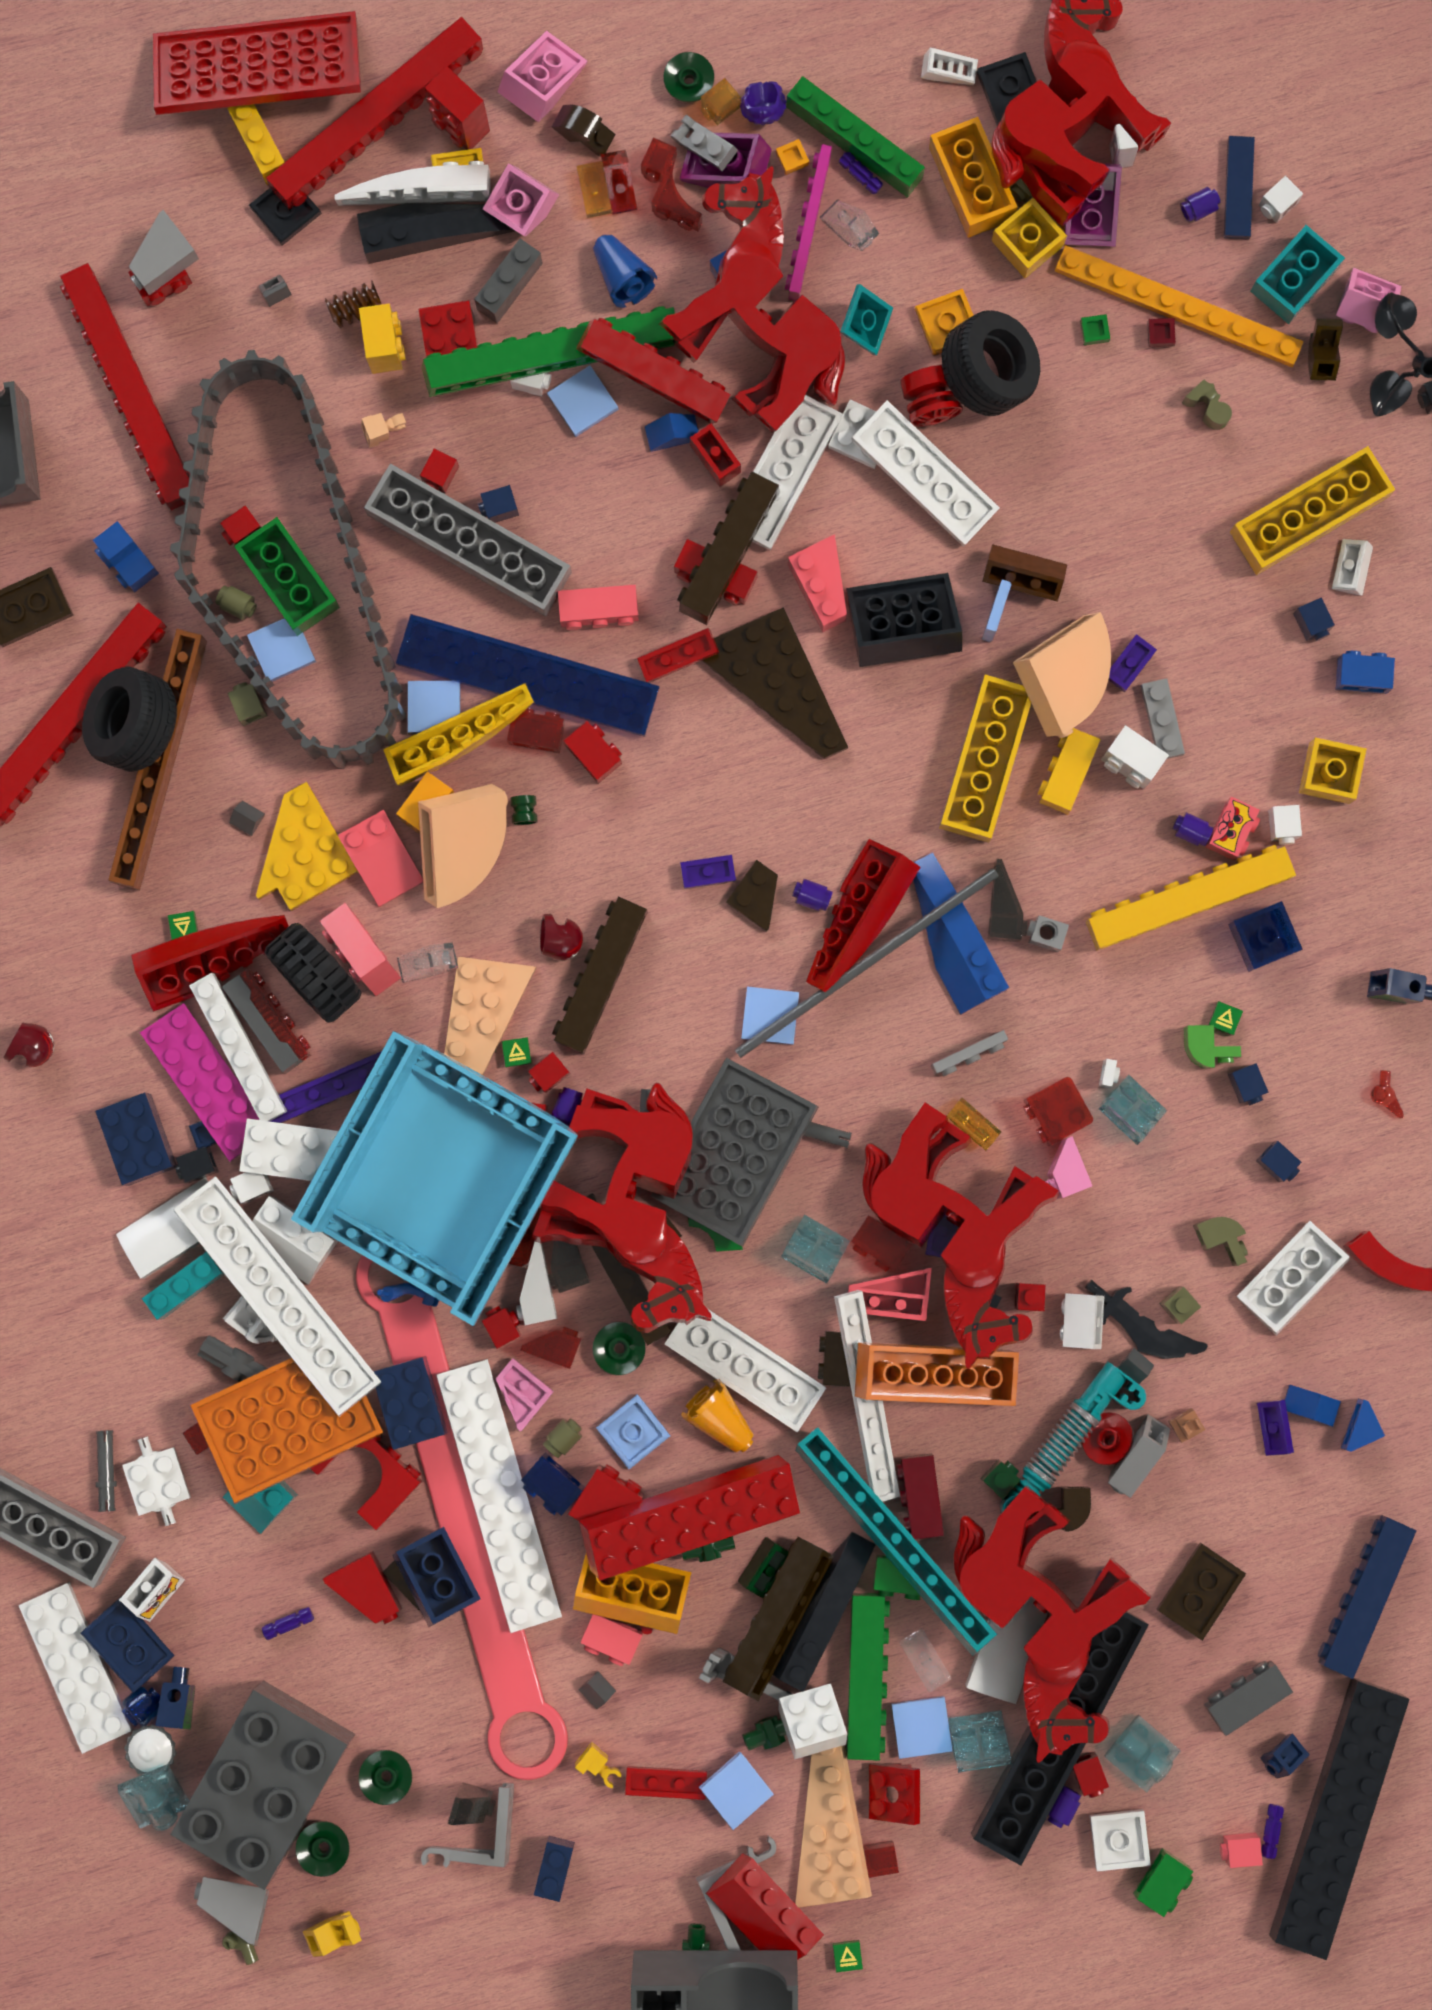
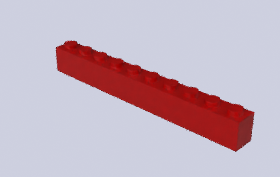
(373, 114)
(127, 383)
(64, 719)

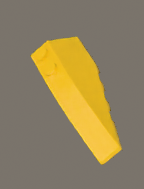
(455, 736)

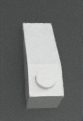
(536, 1295)

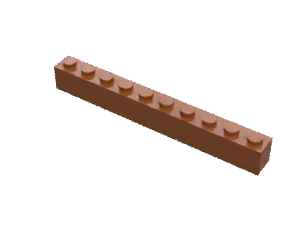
(153, 781)

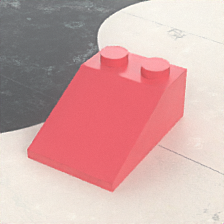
(381, 858)

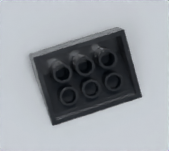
(904, 619)

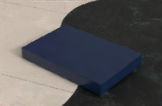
(127, 1645)

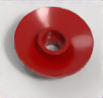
(1097, 1445)

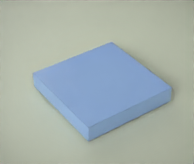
(582, 401)
(996, 611)
(280, 650)
(431, 703)
(764, 1008)
(633, 1431)
(921, 1727)
(736, 1790)

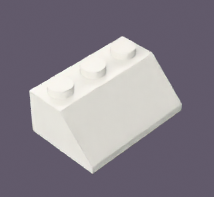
(295, 1244)

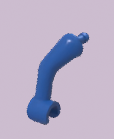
(394, 1291)

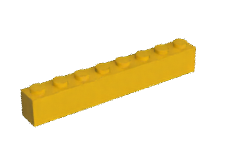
(1191, 897)

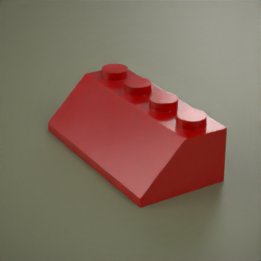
(763, 1909)

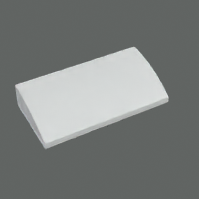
(158, 1236)
(1293, 1277)
(1001, 1663)

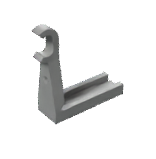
(717, 1666)
(502, 1840)
(705, 1882)

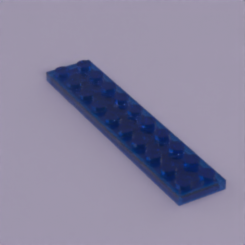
(551, 680)

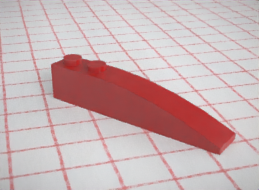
(866, 905)
(174, 965)

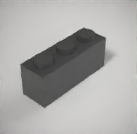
(508, 281)
(1247, 1697)

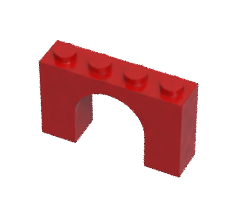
(395, 1487)

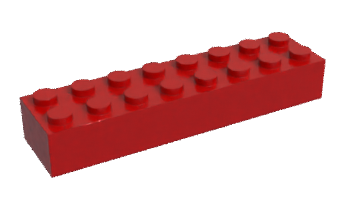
(689, 1517)

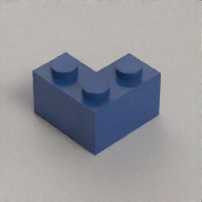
(120, 550)

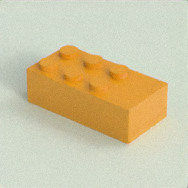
(971, 176)
(644, 1596)

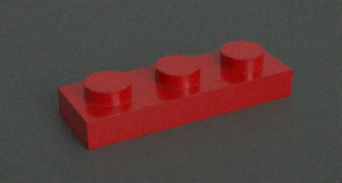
(678, 655)
(665, 1782)

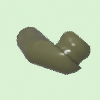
(233, 1941)

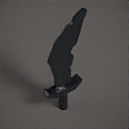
(1142, 1329)

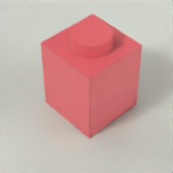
(1241, 1850)

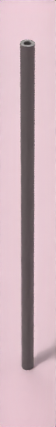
(867, 962)

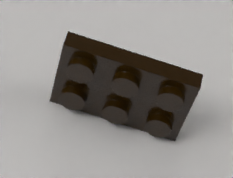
(31, 606)
(1201, 1591)

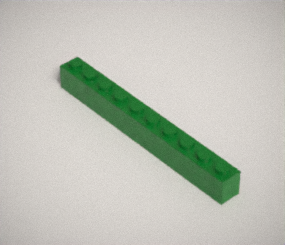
(532, 355)

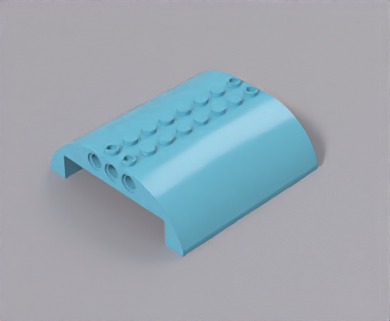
(436, 1174)

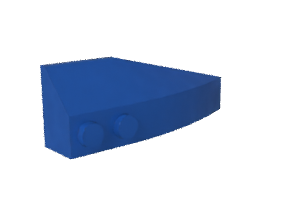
(956, 943)

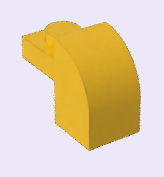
(332, 1934)

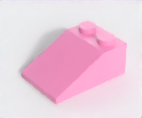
(541, 76)

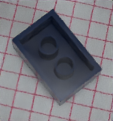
(136, 1139)
(410, 1403)
(436, 1577)

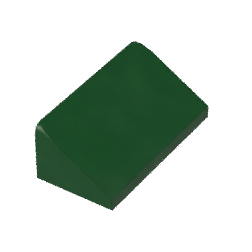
(762, 1568)

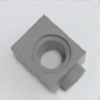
(1059, 932)

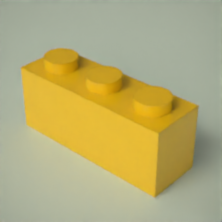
(256, 139)
(1068, 771)

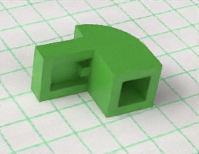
(1201, 1048)

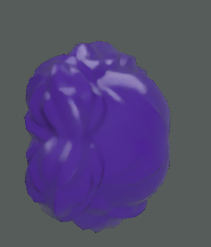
(763, 103)

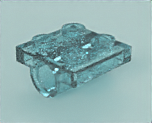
(1132, 1109)
(815, 1249)
(979, 1741)
(1143, 1753)
(154, 1798)

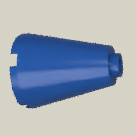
(623, 271)

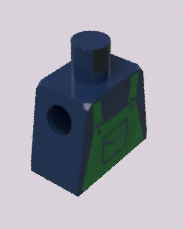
(1399, 986)
(179, 1713)

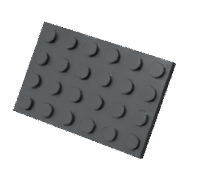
(739, 1150)

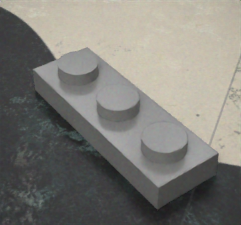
(1162, 717)
(970, 1054)

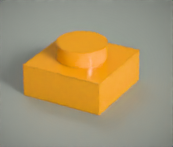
(792, 157)

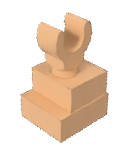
(378, 430)

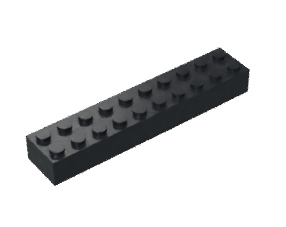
(1031, 1788)
(1338, 1818)

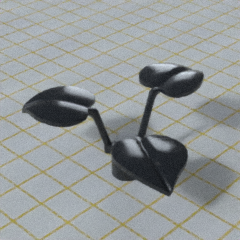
(1388, 388)

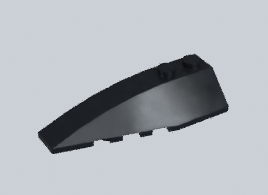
(424, 227)
(824, 1612)

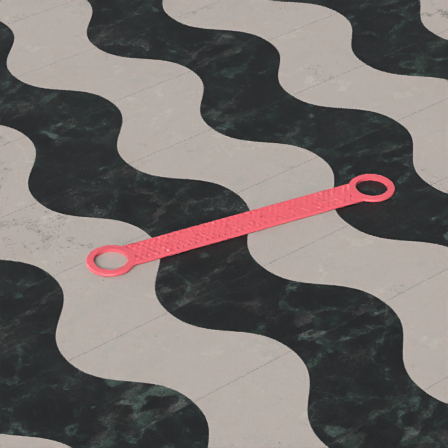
(501, 1655)

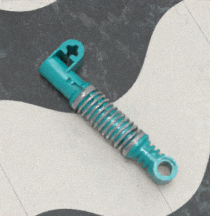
(1077, 1423)

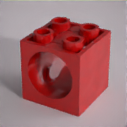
(605, 1493)

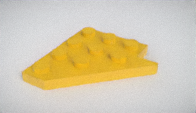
(303, 851)

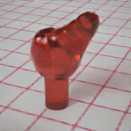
(1385, 1094)

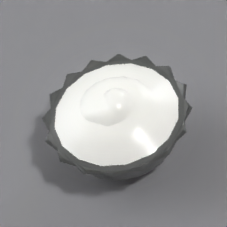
(149, 1749)

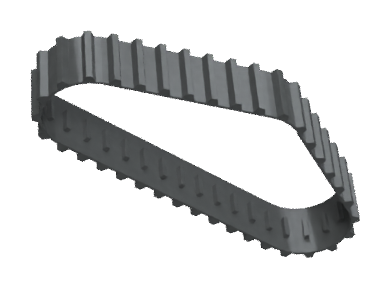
(215, 391)

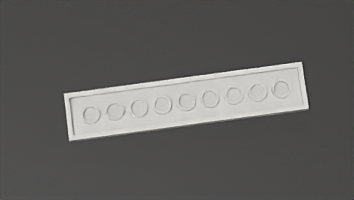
(277, 1296)
(499, 1496)

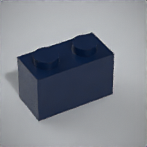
(554, 1868)

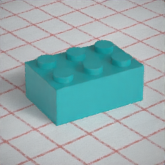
(1297, 274)

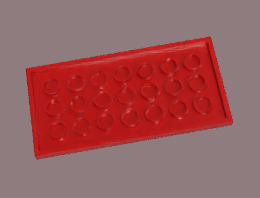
(256, 63)

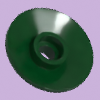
(688, 66)
(615, 1362)
(380, 1790)
(315, 1860)

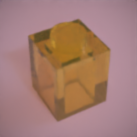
(720, 102)

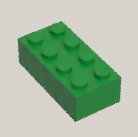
(287, 576)

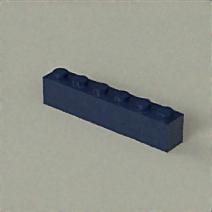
(1366, 1596)

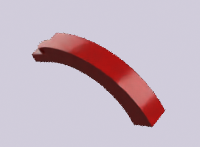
(1386, 1266)

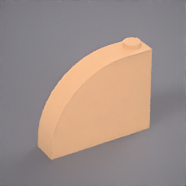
(1067, 674)
(460, 841)

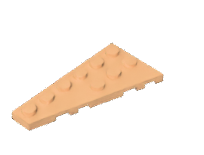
(482, 1008)
(832, 1845)

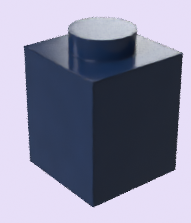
(498, 504)
(1314, 620)
(1248, 1084)
(1279, 1162)

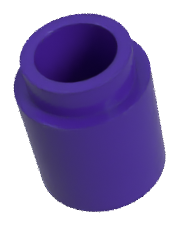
(1200, 204)
(1192, 829)
(812, 895)
(566, 1105)
(1064, 1807)

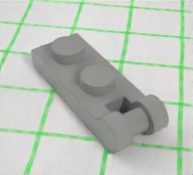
(704, 143)

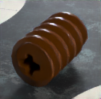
(350, 306)

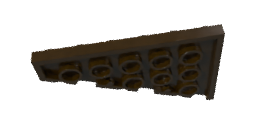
(773, 671)

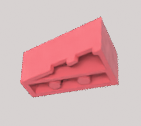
(820, 582)
(358, 949)
(897, 1295)

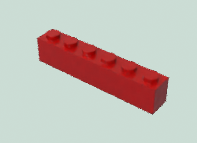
(653, 371)

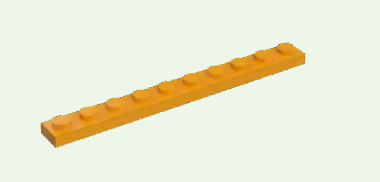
(1179, 305)

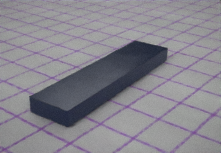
(1239, 187)

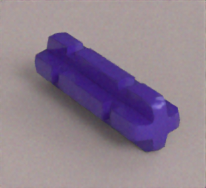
(860, 173)
(287, 1623)
(1272, 1831)

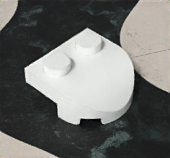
(248, 1323)

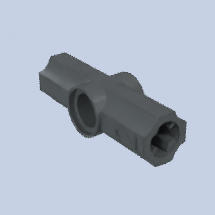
(231, 1360)

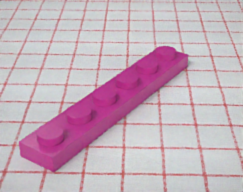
(810, 212)

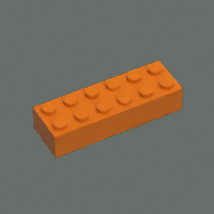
(934, 1375)

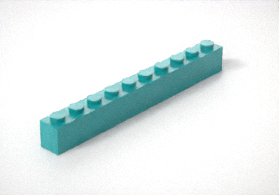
(895, 1542)

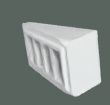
(938, 74)

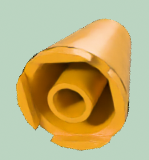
(719, 1417)

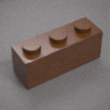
(1025, 572)

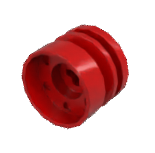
(930, 397)

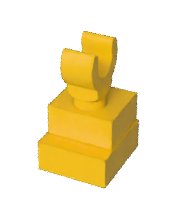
(594, 1760)

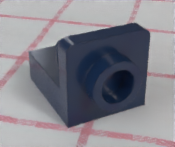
(1285, 1757)

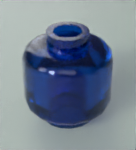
(141, 1706)

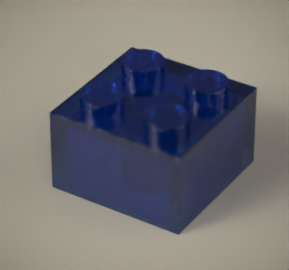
(1265, 936)
(552, 1484)

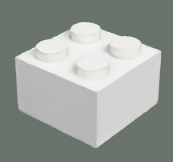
(1134, 758)
(812, 1721)

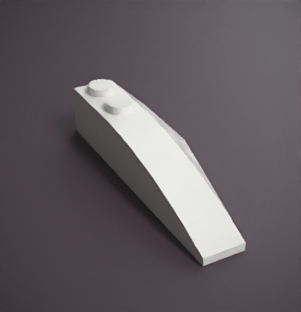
(423, 185)

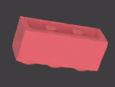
(598, 606)

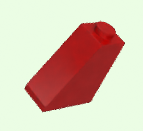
(366, 1588)

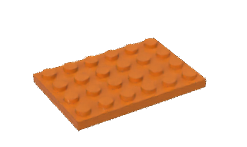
(277, 1428)

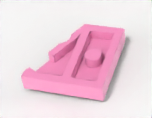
(522, 1392)

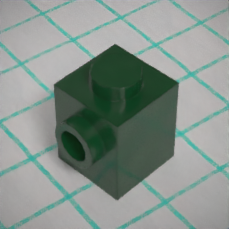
(1001, 1478)

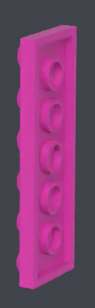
(202, 1078)

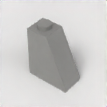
(161, 255)
(1146, 1450)
(234, 1905)

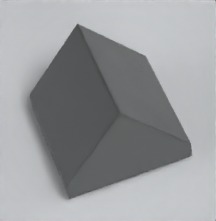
(275, 290)
(246, 817)
(1136, 1366)
(597, 1690)

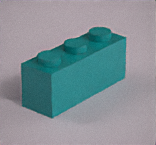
(183, 1286)

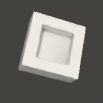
(1109, 1073)

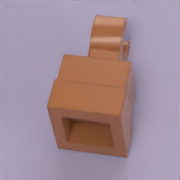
(1186, 1425)

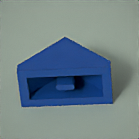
(671, 431)
(1311, 1405)
(1362, 1427)

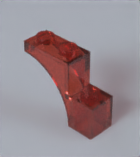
(667, 202)

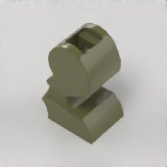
(1216, 413)

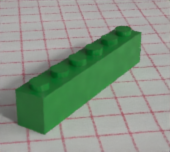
(855, 136)
(866, 1676)

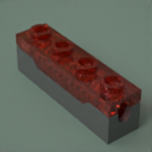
(267, 1021)

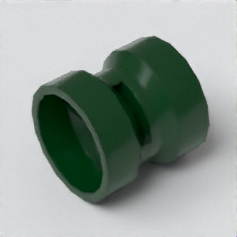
(523, 808)

